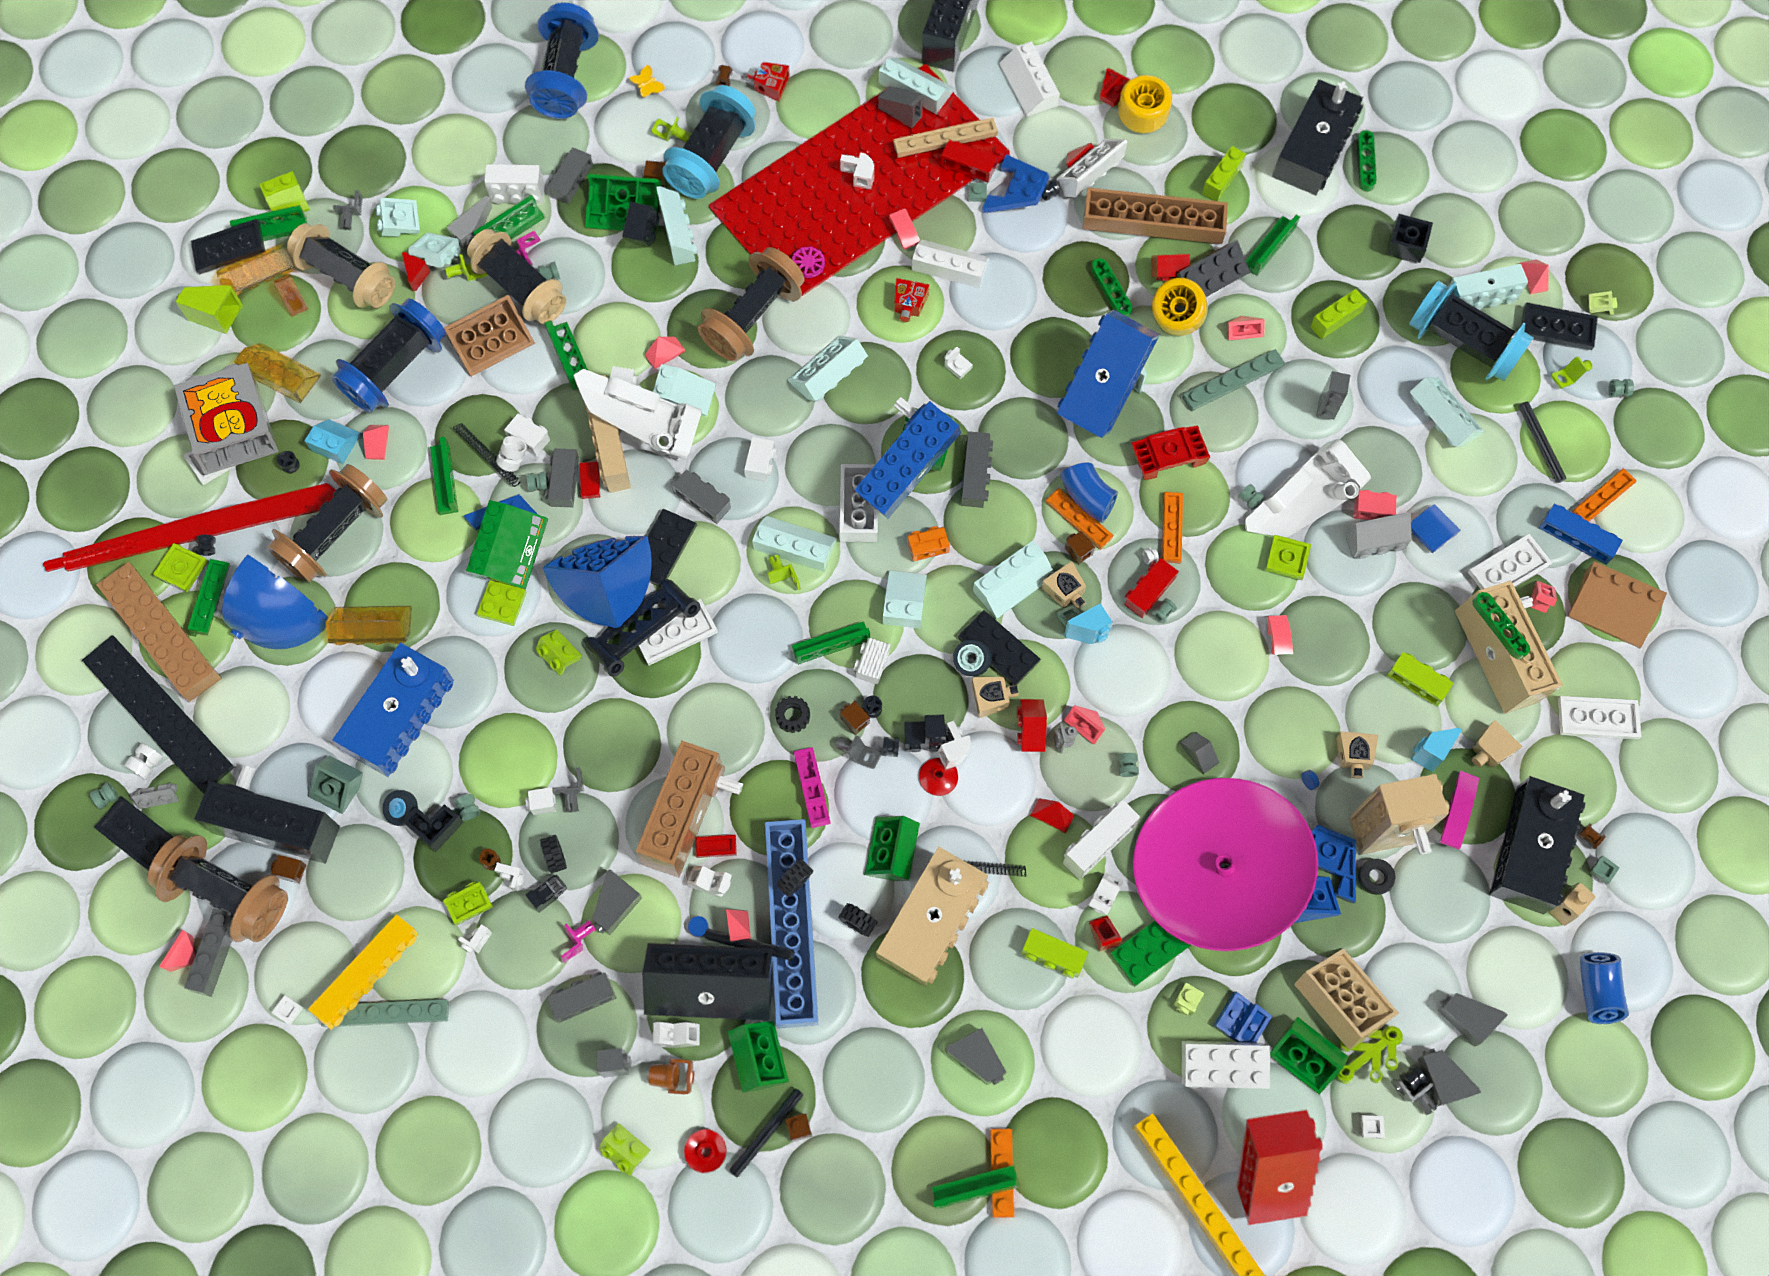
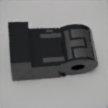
(546, 893)

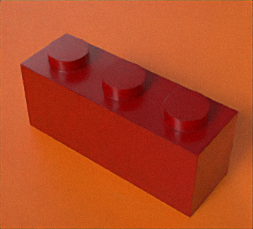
(968, 161)
(1150, 587)

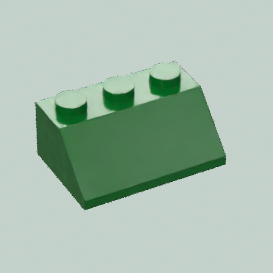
(892, 848)
(1308, 1055)
(758, 1056)

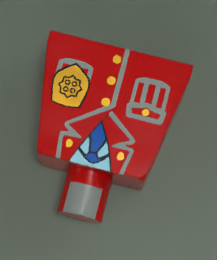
(770, 79)
(910, 298)

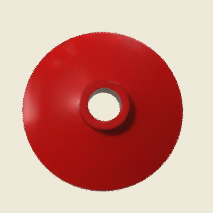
(935, 785)
(699, 1141)

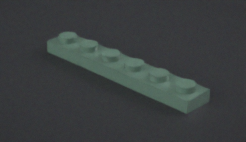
(1233, 380)
(396, 1013)

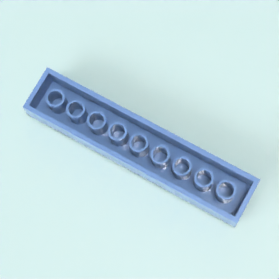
(791, 928)

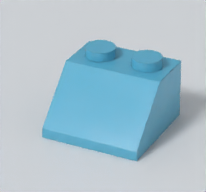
(332, 440)
(1089, 626)
(1433, 749)

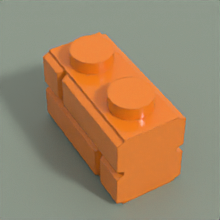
(928, 543)

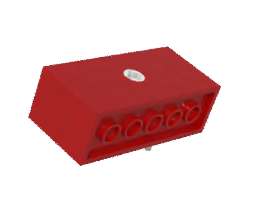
(1278, 1166)

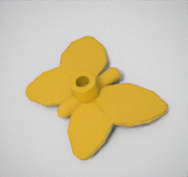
(645, 83)

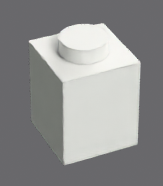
(541, 801)

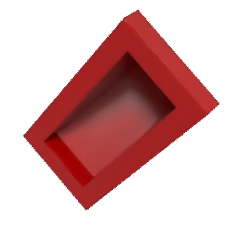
(416, 270)
(1105, 933)

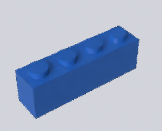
(1580, 533)

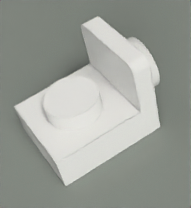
(957, 363)
(508, 872)
(478, 939)

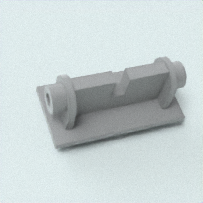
(1065, 737)
(149, 797)

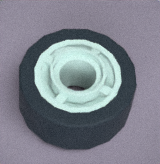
(961, 658)

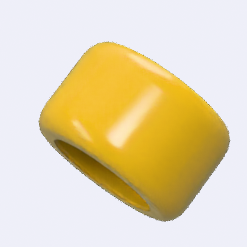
(1145, 104)
(1174, 294)

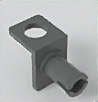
(348, 211)
(858, 751)
(571, 793)
(1419, 1095)

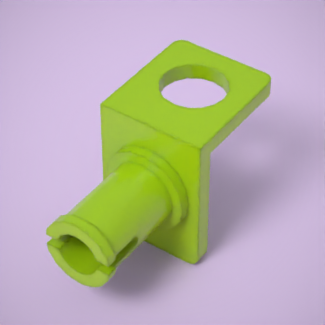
(672, 130)
(462, 268)
(1572, 372)
(781, 572)

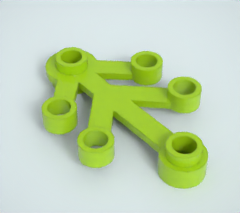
(1373, 1052)

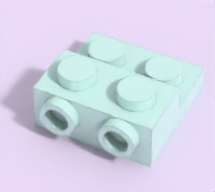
(397, 217)
(436, 249)

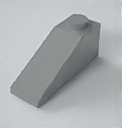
(470, 221)

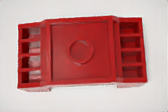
(1170, 450)

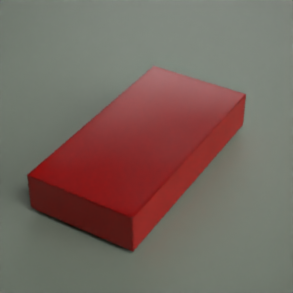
(590, 480)
(716, 846)

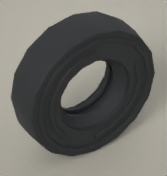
(1385, 868)

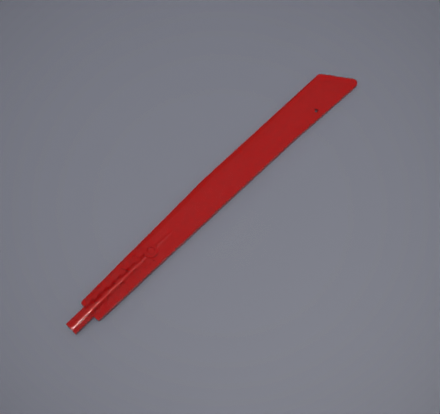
(187, 529)

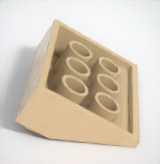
(1346, 998)

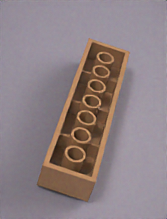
(1155, 215)
(159, 632)

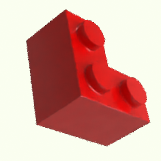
(1167, 265)
(1033, 724)

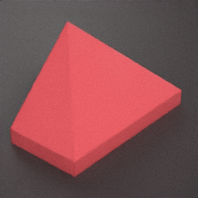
(1536, 275)
(1245, 327)
(663, 350)
(375, 441)
(1086, 723)
(738, 924)
(181, 953)

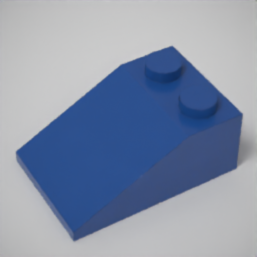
(1322, 903)

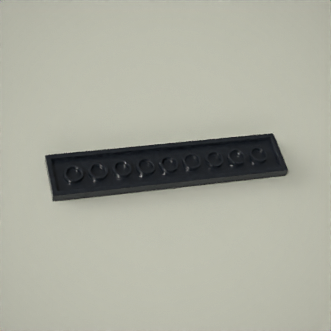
(158, 713)

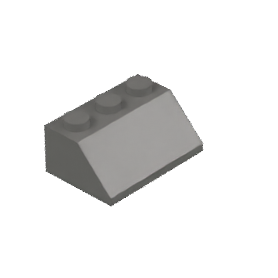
(1380, 535)

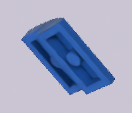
(1433, 528)
(1242, 1019)

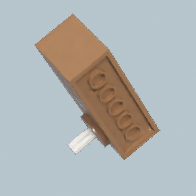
(681, 807)

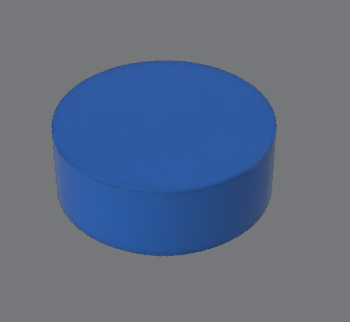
(1310, 779)
(698, 926)

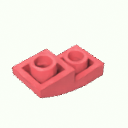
(905, 229)
(1280, 634)

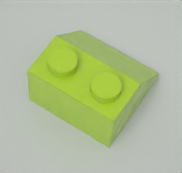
(284, 193)

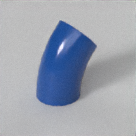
(1089, 490)
(1603, 987)

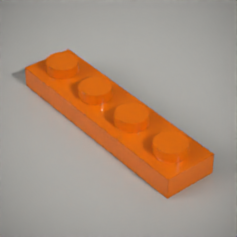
(1002, 1157)

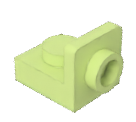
(1602, 302)
(1188, 1000)

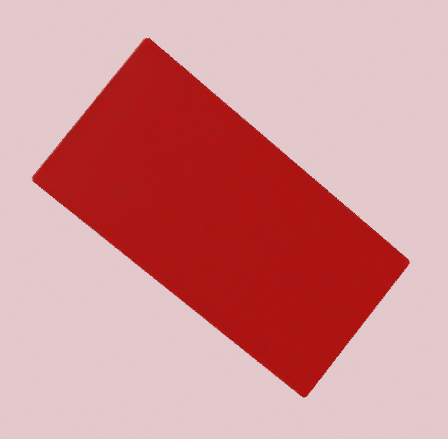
(815, 204)

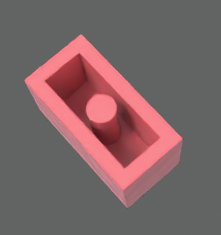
(1374, 505)

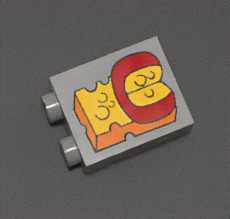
(225, 418)

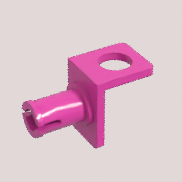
(523, 245)
(576, 936)

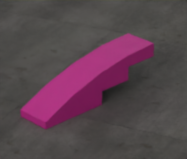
(812, 787)
(1459, 810)

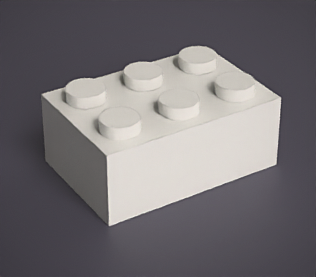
(514, 183)

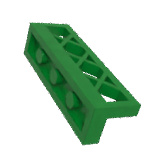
(517, 224)
(276, 228)
(1271, 244)
(562, 354)
(444, 478)
(208, 597)
(831, 642)
(975, 1187)

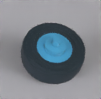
(398, 806)

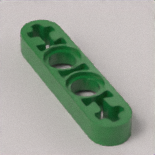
(1366, 160)
(1113, 287)
(1504, 623)

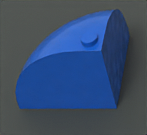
(603, 579)
(269, 609)

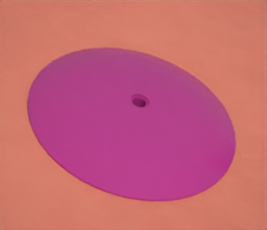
(1215, 824)

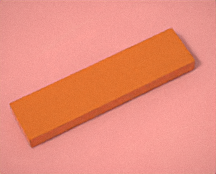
(1605, 495)
(1079, 519)
(1172, 527)

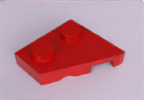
(1112, 87)

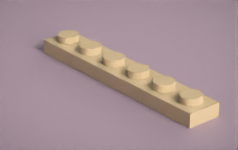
(939, 138)

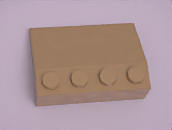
(489, 335)
(1616, 604)

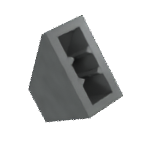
(902, 105)
(614, 903)
(1471, 1017)
(978, 1057)
(1447, 1078)

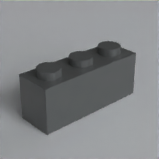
(570, 175)
(1333, 395)
(562, 477)
(701, 496)
(581, 997)

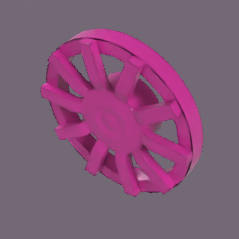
(808, 262)

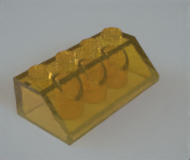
(256, 269)
(278, 371)
(369, 625)

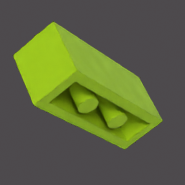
(1224, 174)
(1338, 314)
(1420, 679)
(1054, 953)

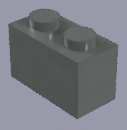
(613, 1062)

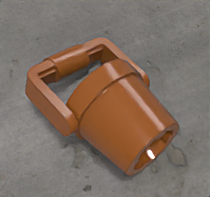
(668, 1076)

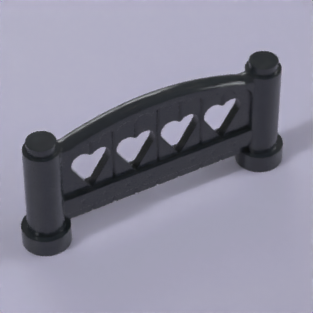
(611, 654)

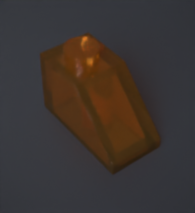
(290, 295)

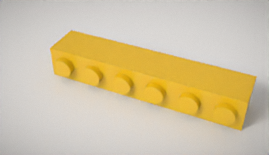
(363, 972)

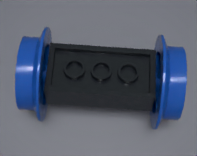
(568, 32)
(388, 355)

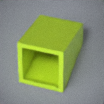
(210, 306)

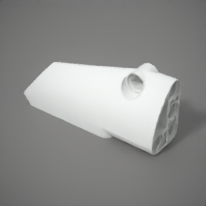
(640, 412)
(1310, 491)

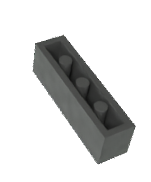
(976, 469)
(210, 954)

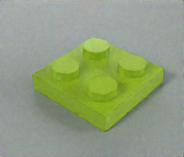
(1288, 557)
(180, 567)
(501, 603)

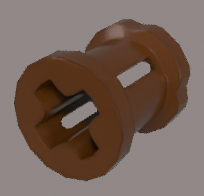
(724, 74)
(1591, 836)
(484, 857)

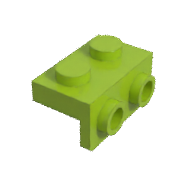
(557, 651)
(467, 903)
(623, 1149)

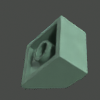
(335, 784)

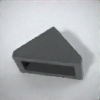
(1200, 751)

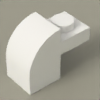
(861, 167)
(956, 748)
(709, 881)
(1105, 894)
(675, 1035)

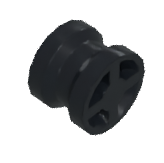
(1050, 190)
(286, 457)
(205, 545)
(871, 703)
(890, 746)
(1412, 1078)

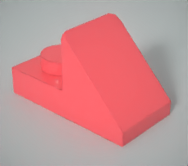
(1543, 596)

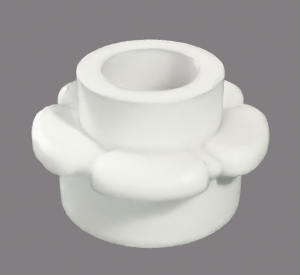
(1150, 555)

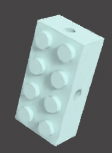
(1491, 286)

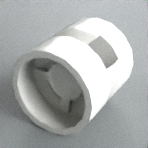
(511, 453)
(136, 764)

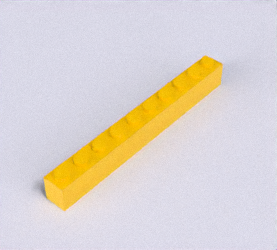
(1196, 1198)

